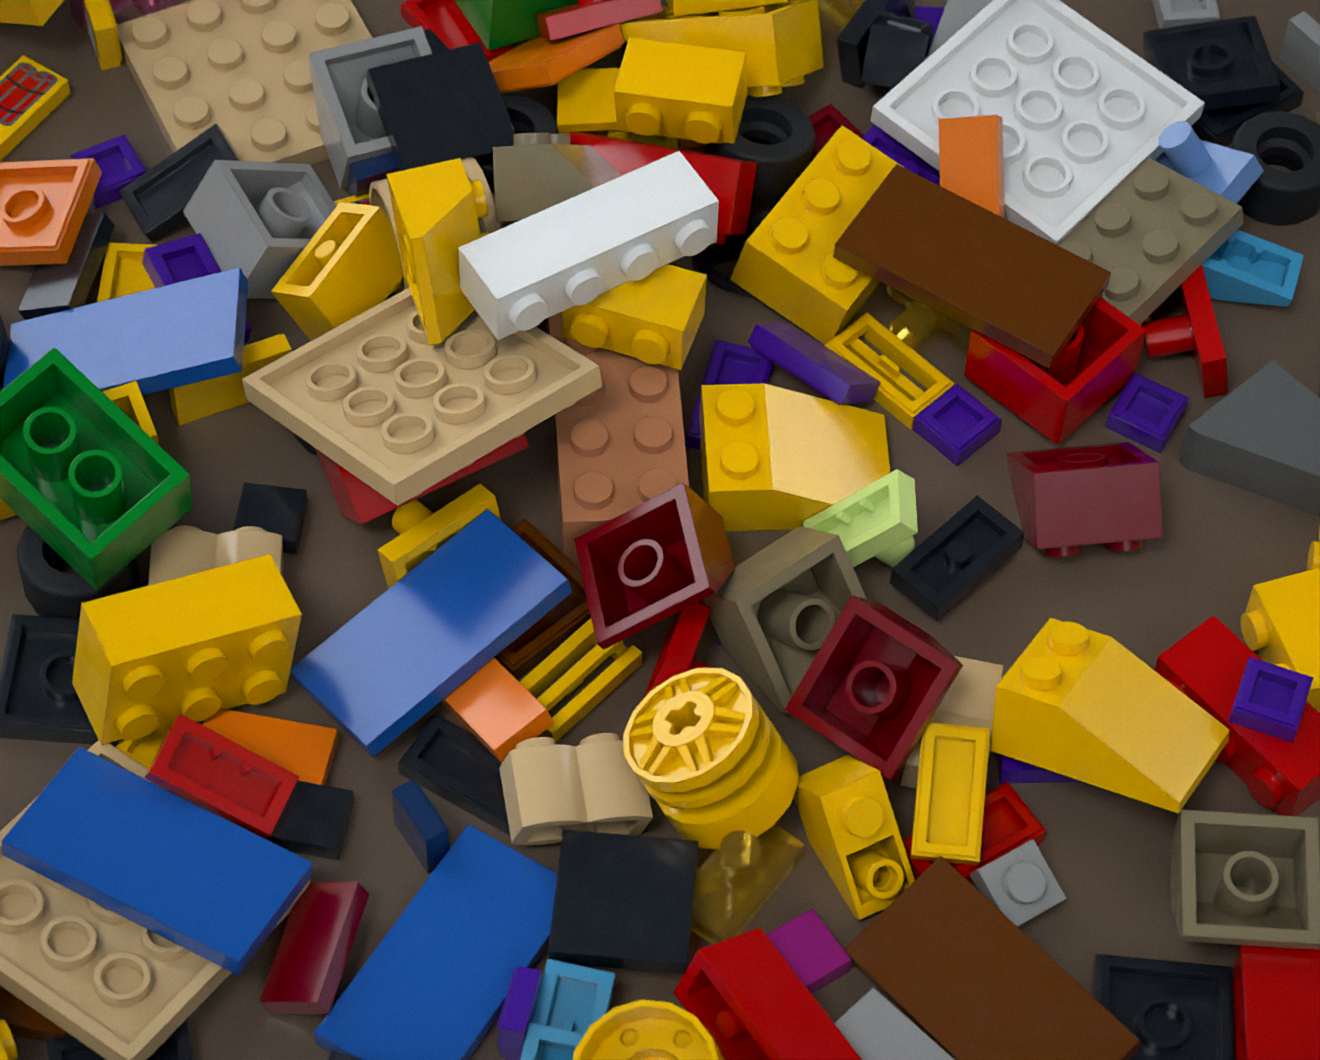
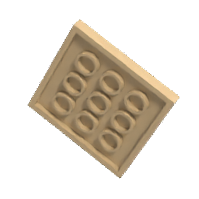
(239, 70)
(413, 410)
(93, 968)

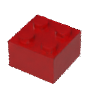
(1079, 382)

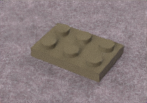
(1152, 235)

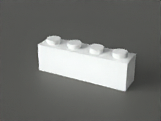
(588, 245)

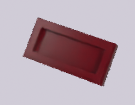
(314, 948)

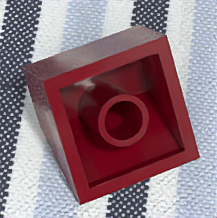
(1087, 497)
(652, 563)
(874, 685)

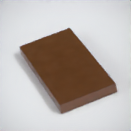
(972, 265)
(981, 979)

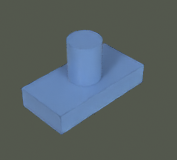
(1206, 163)

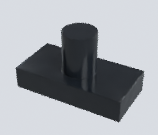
(854, 37)

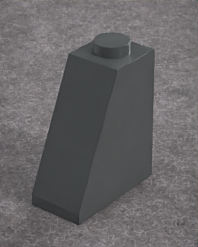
(1262, 439)

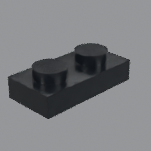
(957, 558)

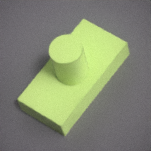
(874, 520)

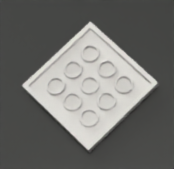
(1070, 103)

